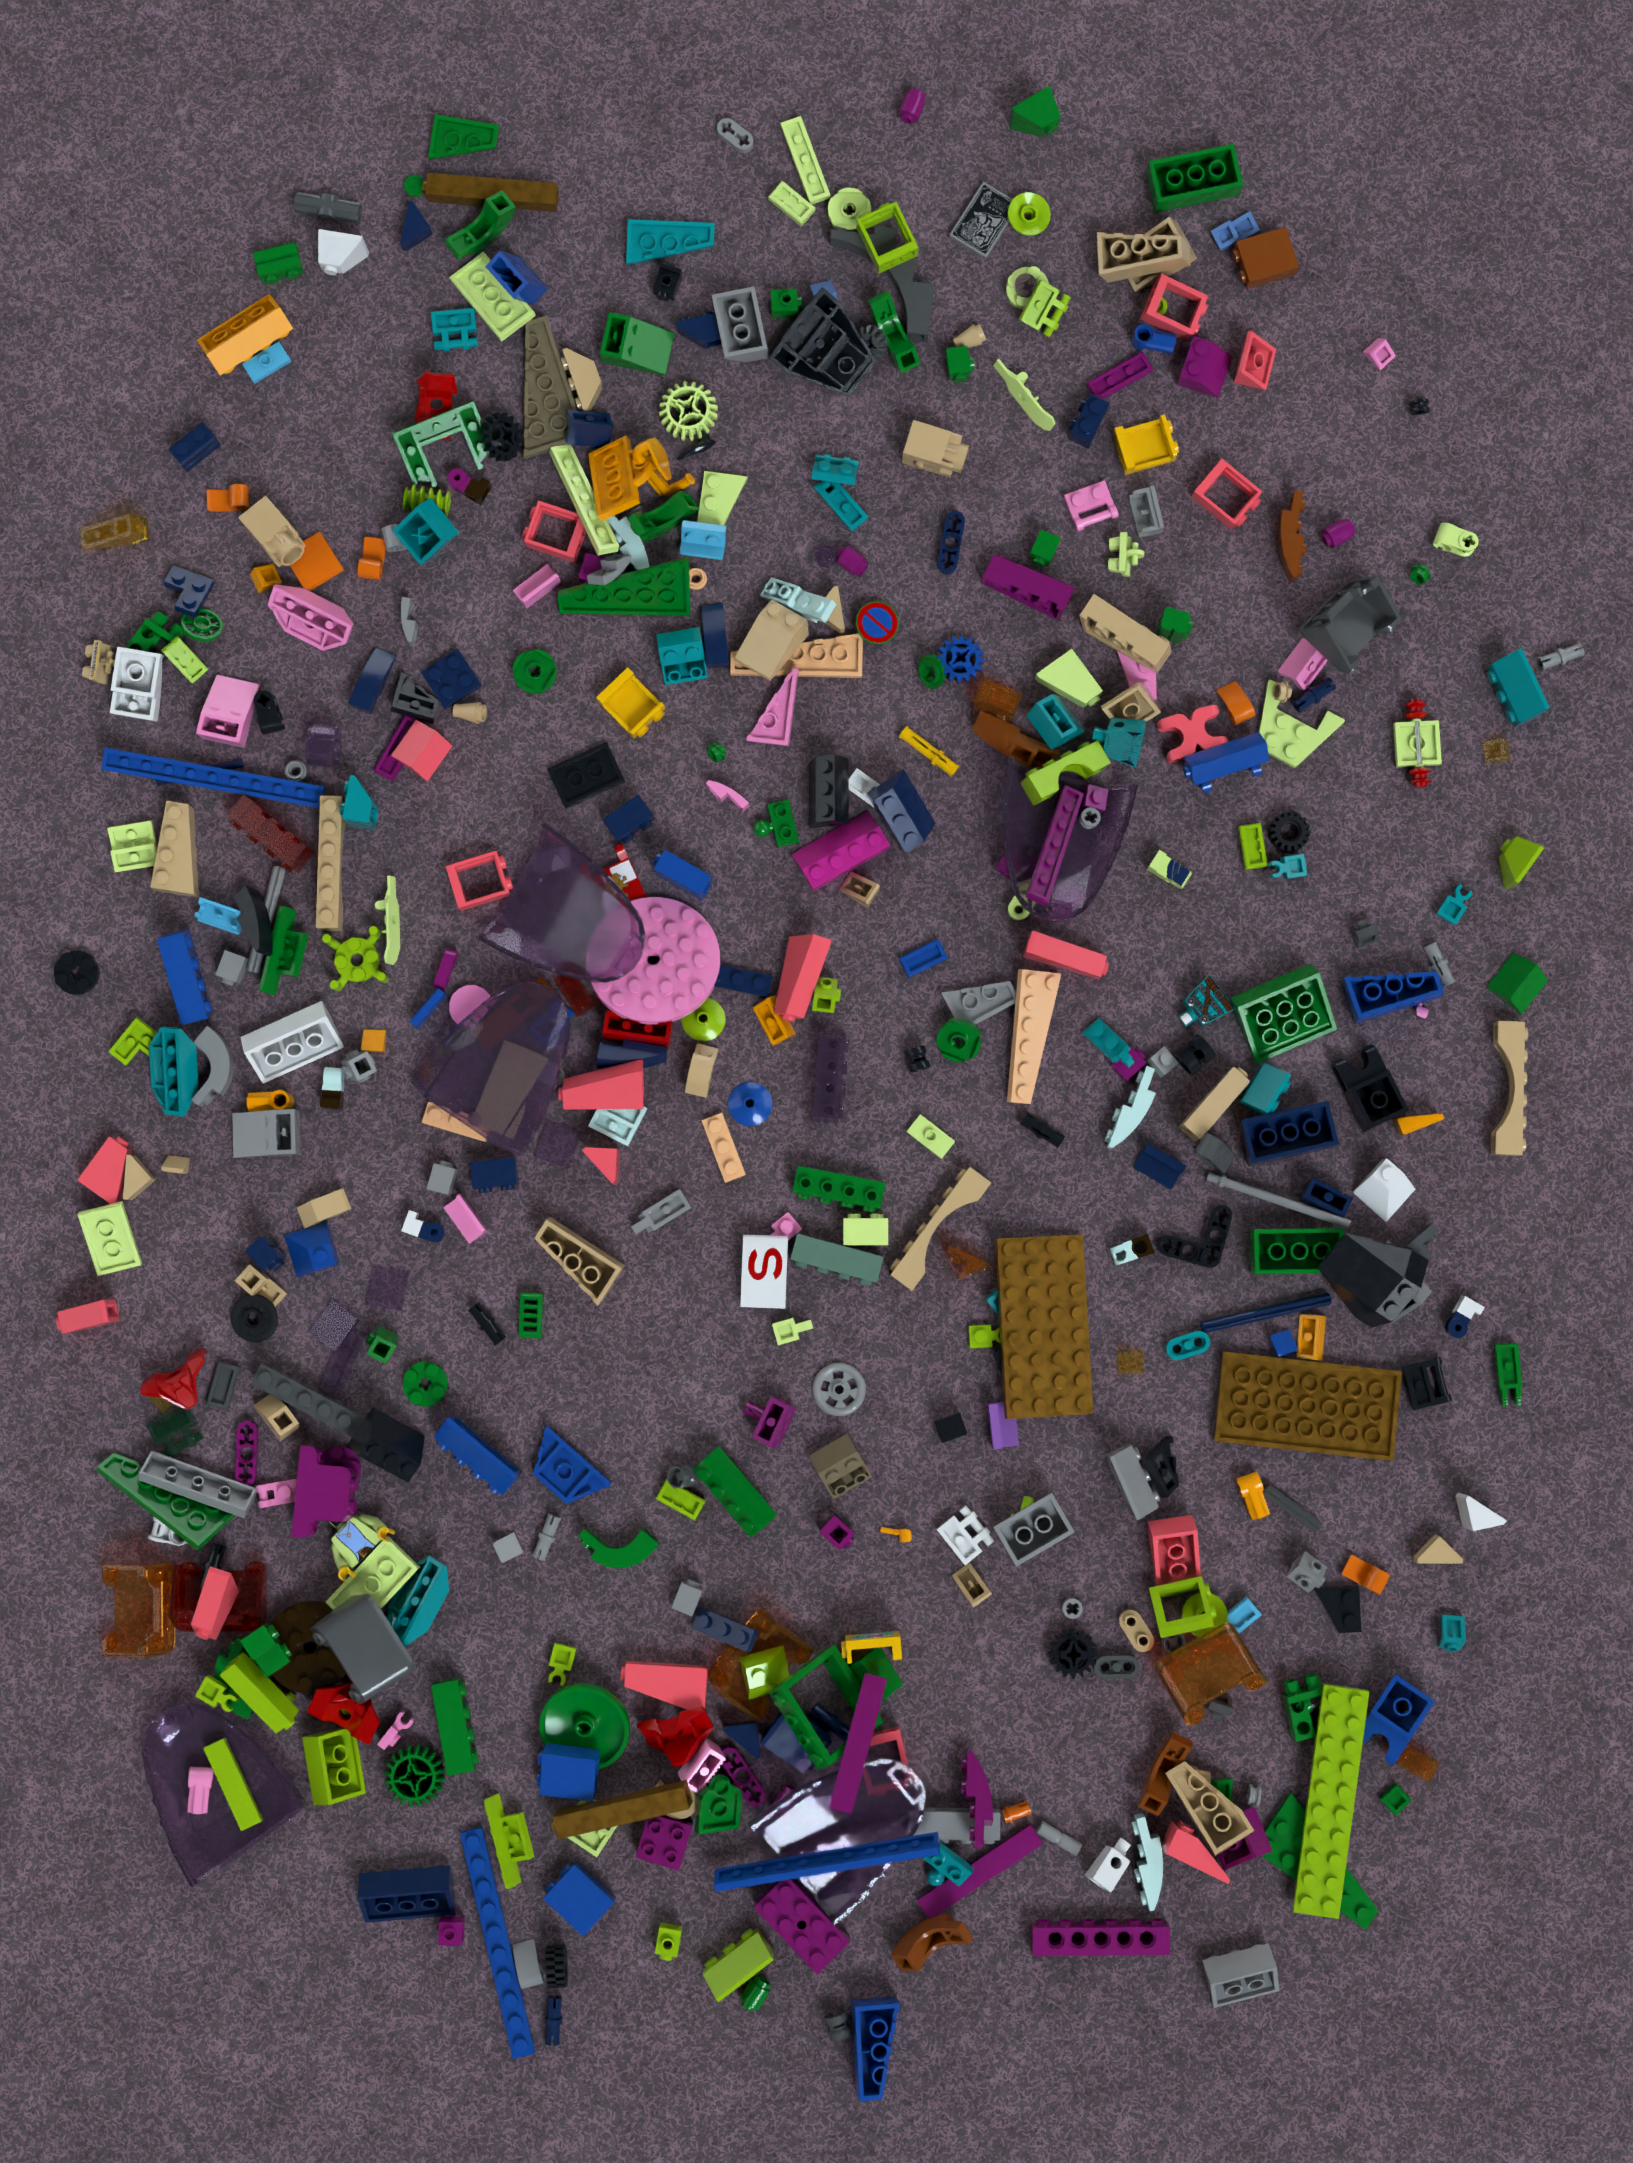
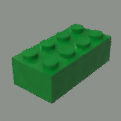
(1194, 178)
(1291, 1249)

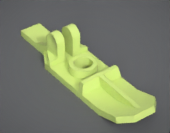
(1024, 397)
(391, 921)

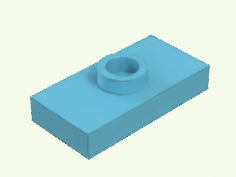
(266, 362)
(1243, 1614)

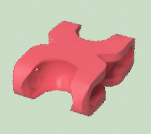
(1191, 732)

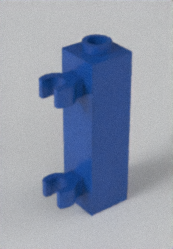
(1226, 759)

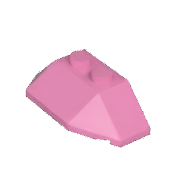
(310, 617)

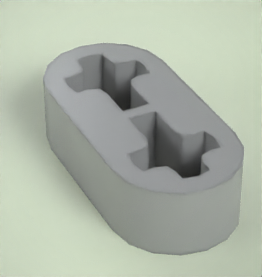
(737, 131)

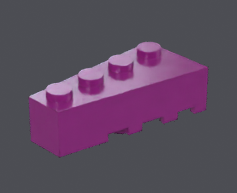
(1028, 586)

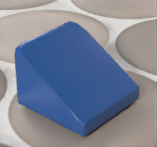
(1282, 1343)

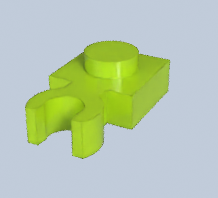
(981, 1336)
(562, 1659)
(213, 1692)

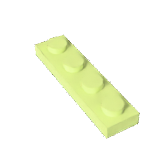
(805, 160)

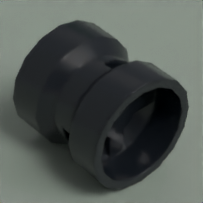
(915, 1054)

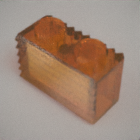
(996, 700)

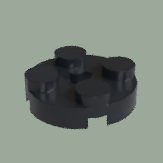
(69, 962)

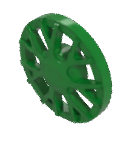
(202, 625)

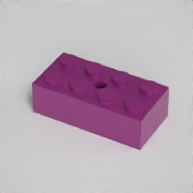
(817, 1941)

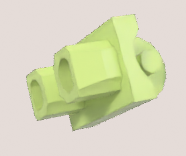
(1126, 555)

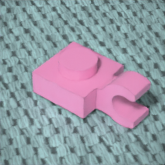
(786, 1226)
(392, 1735)

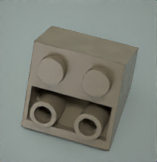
(840, 1466)

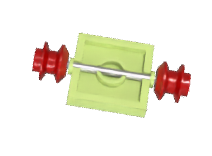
(1417, 743)

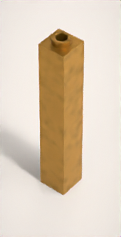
(474, 191)
(622, 1809)

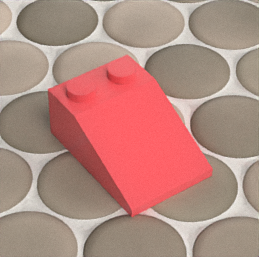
(1174, 1549)
(1185, 1846)

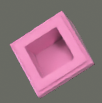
(1379, 353)

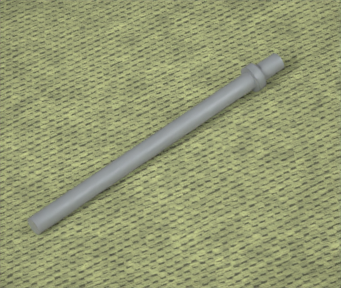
(1282, 1201)

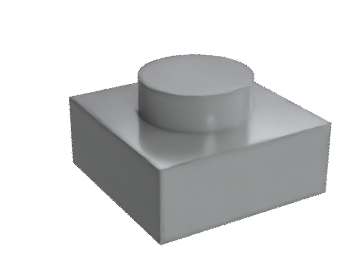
(1162, 1062)

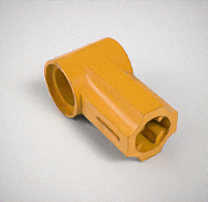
(268, 1101)
(1251, 1490)

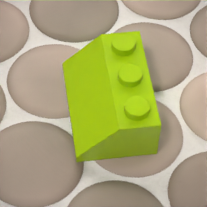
(333, 1766)
(738, 1963)

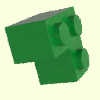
(266, 1649)

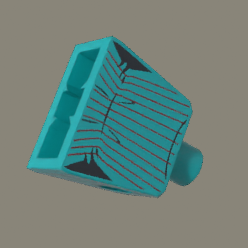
(1122, 739)

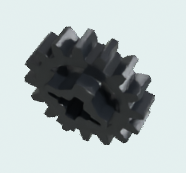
(501, 437)
(1082, 1653)

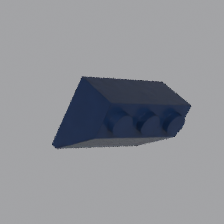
(902, 811)

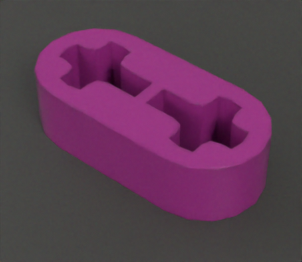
(445, 969)

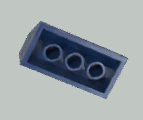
(1288, 1133)
(406, 1893)

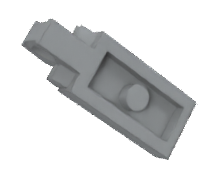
(662, 1212)

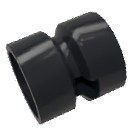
(1191, 1062)

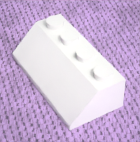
(291, 1042)

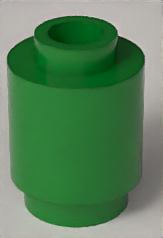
(755, 1993)

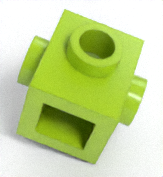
(825, 995)

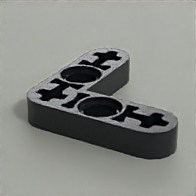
(1201, 1250)

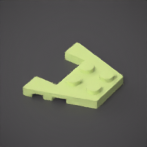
(1288, 737)

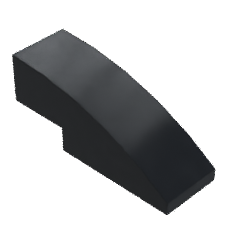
(255, 920)

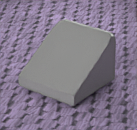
(507, 1547)

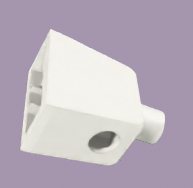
(1101, 1870)

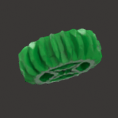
(434, 1771)

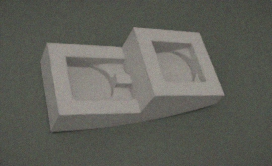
(611, 568)
(409, 626)

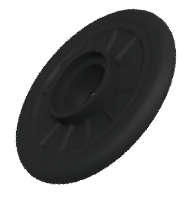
(267, 1318)

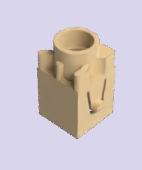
(934, 449)
(273, 532)

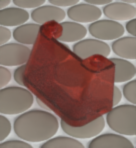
(247, 1611)

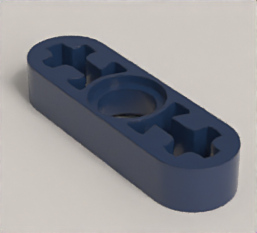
(959, 528)

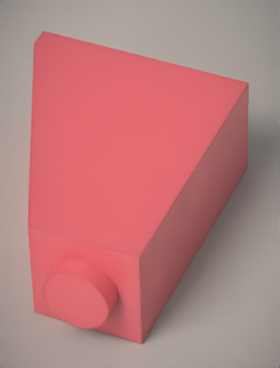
(107, 1170)
(87, 1316)
(214, 1603)

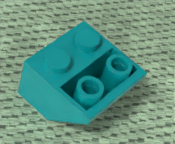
(682, 656)
(1054, 721)
(359, 808)
(1265, 1089)

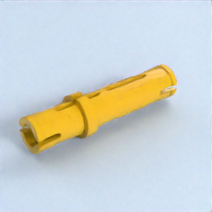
(929, 751)

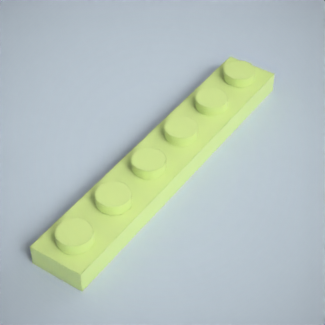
(583, 499)

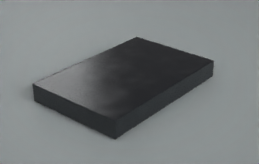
(586, 775)

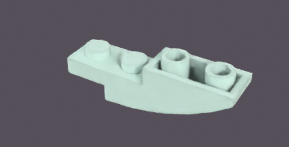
(632, 543)
(803, 603)
(1128, 1117)
(1151, 1869)

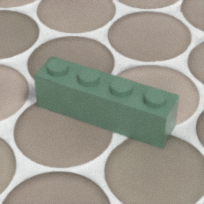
(836, 1258)

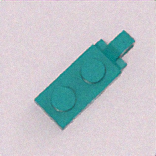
(1108, 1043)

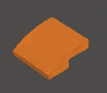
(317, 563)

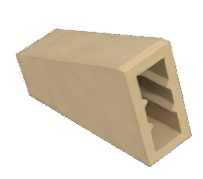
(1214, 1103)

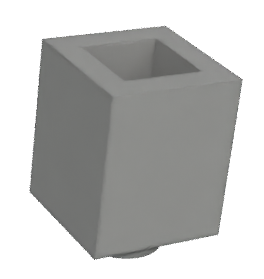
(231, 968)
(442, 1178)
(687, 1597)

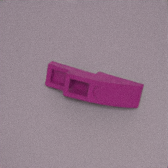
(977, 1791)

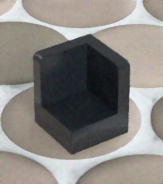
(950, 1427)

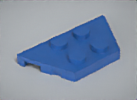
(566, 1470)

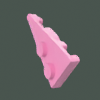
(776, 722)

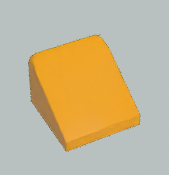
(265, 577)
(373, 1040)

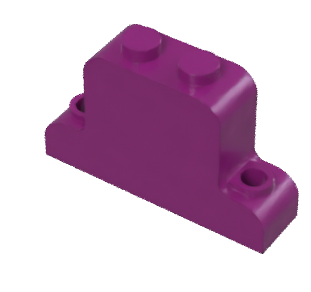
(321, 1493)

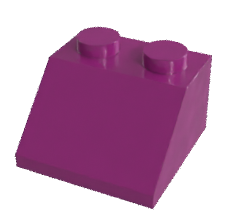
(1204, 367)
(1249, 1847)

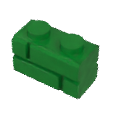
(278, 263)
(1174, 625)

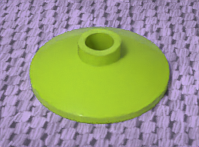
(1030, 204)
(709, 1029)
(1195, 1607)

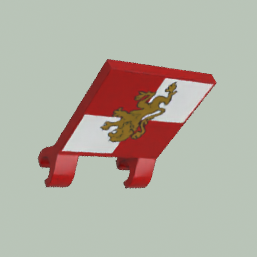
(625, 876)

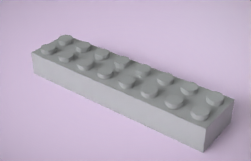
(197, 1484)

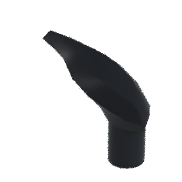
(702, 446)

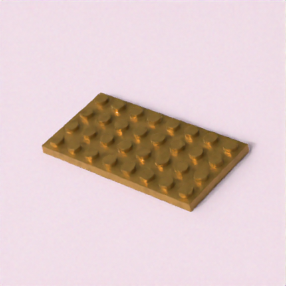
(1043, 1326)
(1307, 1406)

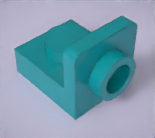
(1452, 1632)

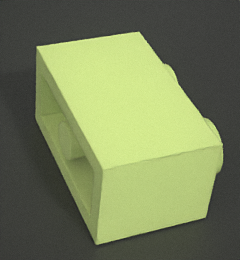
(865, 1231)

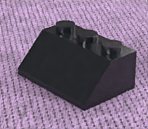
(828, 791)
(388, 1444)

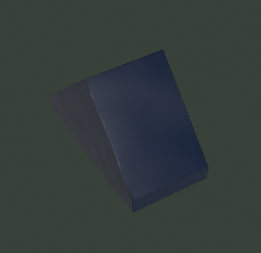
(414, 229)
(746, 1735)

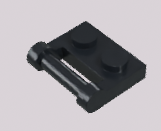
(1419, 1384)

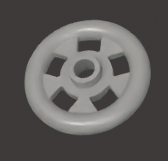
(840, 1408)

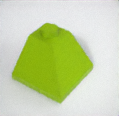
(1517, 859)
(764, 1671)

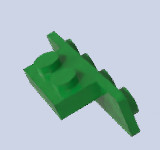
(287, 951)

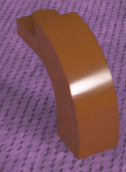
(1157, 1785)
(927, 1937)

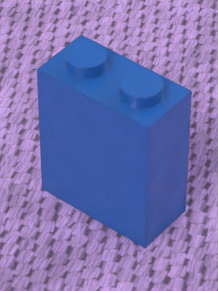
(516, 277)
(682, 874)
(568, 1772)
(578, 1897)

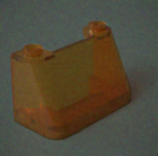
(141, 1609)
(1207, 1670)
(727, 1673)

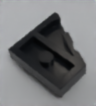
(414, 701)
(1162, 1467)
(1342, 1606)

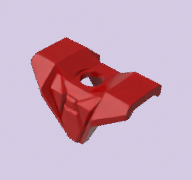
(431, 387)
(179, 1385)
(328, 1704)
(677, 1745)

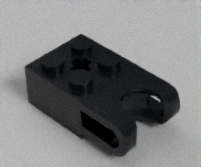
(1368, 1085)

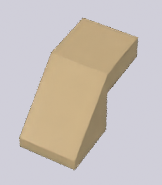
(323, 1208)
(259, 1283)

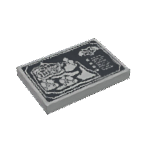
(983, 221)

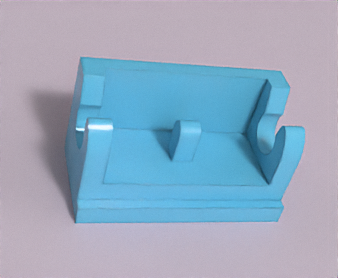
(218, 916)

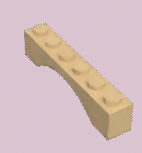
(329, 879)
(1509, 1041)
(912, 1265)

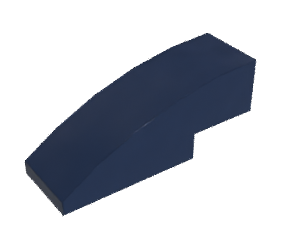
(715, 635)
(372, 681)
(613, 1055)

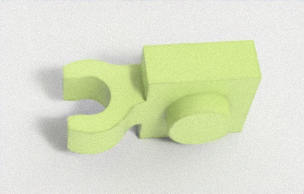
(787, 1330)

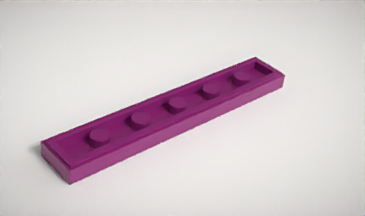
(1054, 845)
(858, 1744)
(985, 1868)

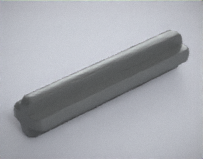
(1292, 1508)

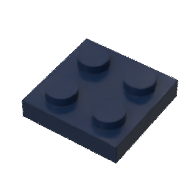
(451, 679)

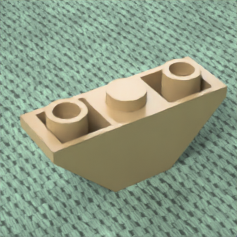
(583, 379)

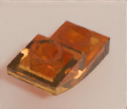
(1418, 1763)

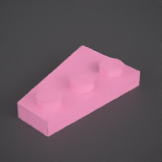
(1137, 673)

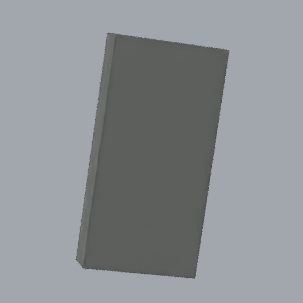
(223, 1385)

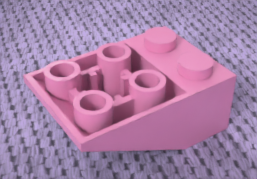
(228, 711)

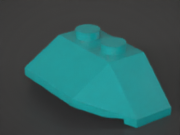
(173, 1070)
(419, 1600)

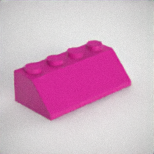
(841, 851)

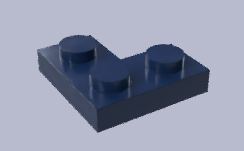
(193, 589)

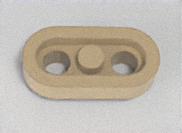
(1136, 1631)

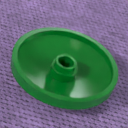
(586, 1718)

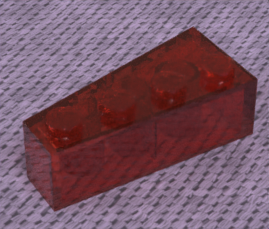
(270, 833)

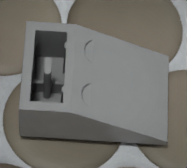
(266, 1133)

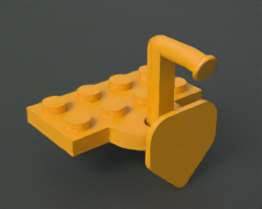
(620, 471)

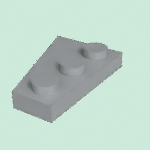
(980, 1002)

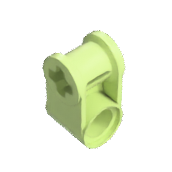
(1453, 539)

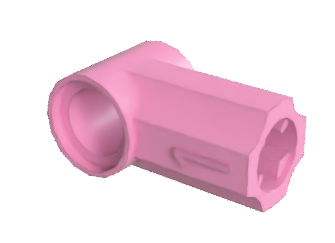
(200, 1783)

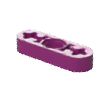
(239, 1459)
(756, 1787)

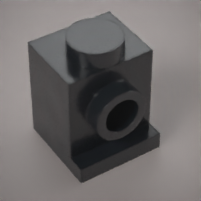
(670, 274)

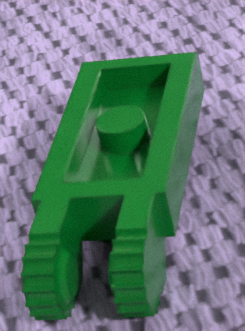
(1508, 1372)

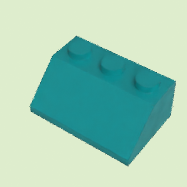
(1517, 688)

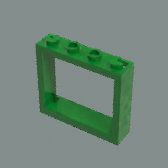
(796, 1718)

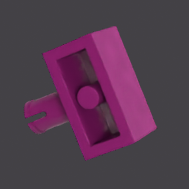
(772, 1420)

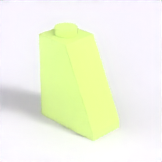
(1071, 680)

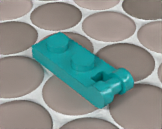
(841, 504)

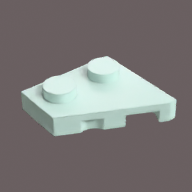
(618, 1123)

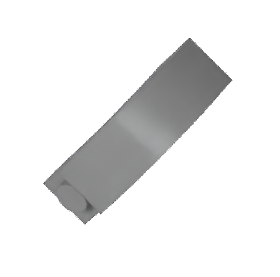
(221, 1066)

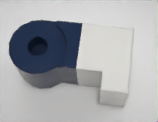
(431, 1232)
(1461, 1315)

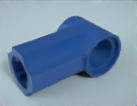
(1156, 339)

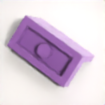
(1002, 1430)

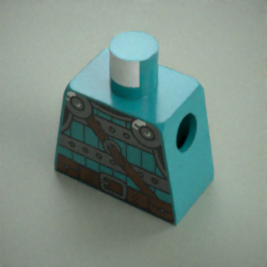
(1205, 1004)

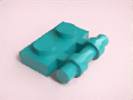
(454, 322)
(835, 469)

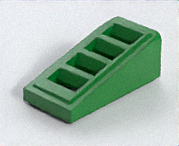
(522, 1315)

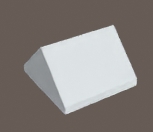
(1475, 1515)

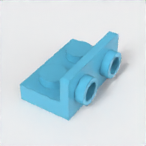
(703, 540)

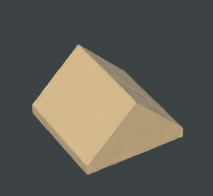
(1132, 704)

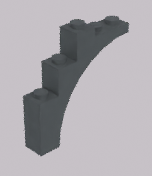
(915, 296)

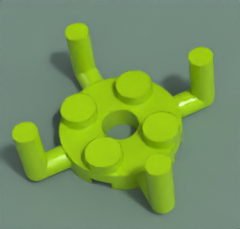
(347, 950)

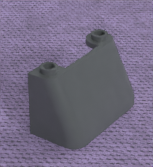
(1350, 621)
(364, 1646)

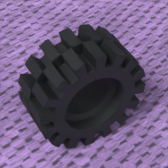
(1295, 820)
(556, 1966)

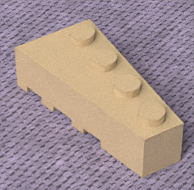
(1139, 255)
(1124, 634)
(176, 853)
(580, 1259)

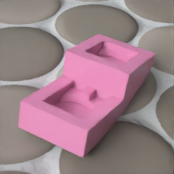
(722, 792)

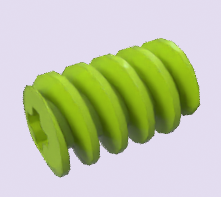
(413, 498)

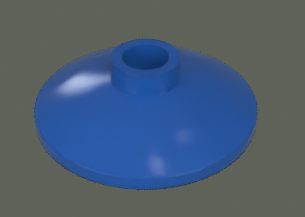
(755, 1114)

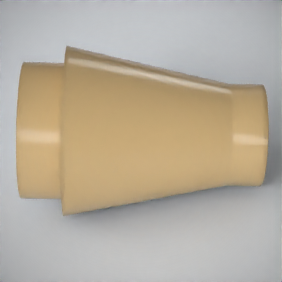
(971, 337)
(471, 712)

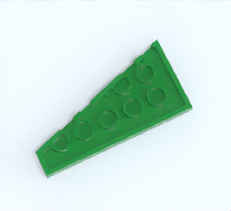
(646, 591)
(186, 1517)
(1285, 1839)

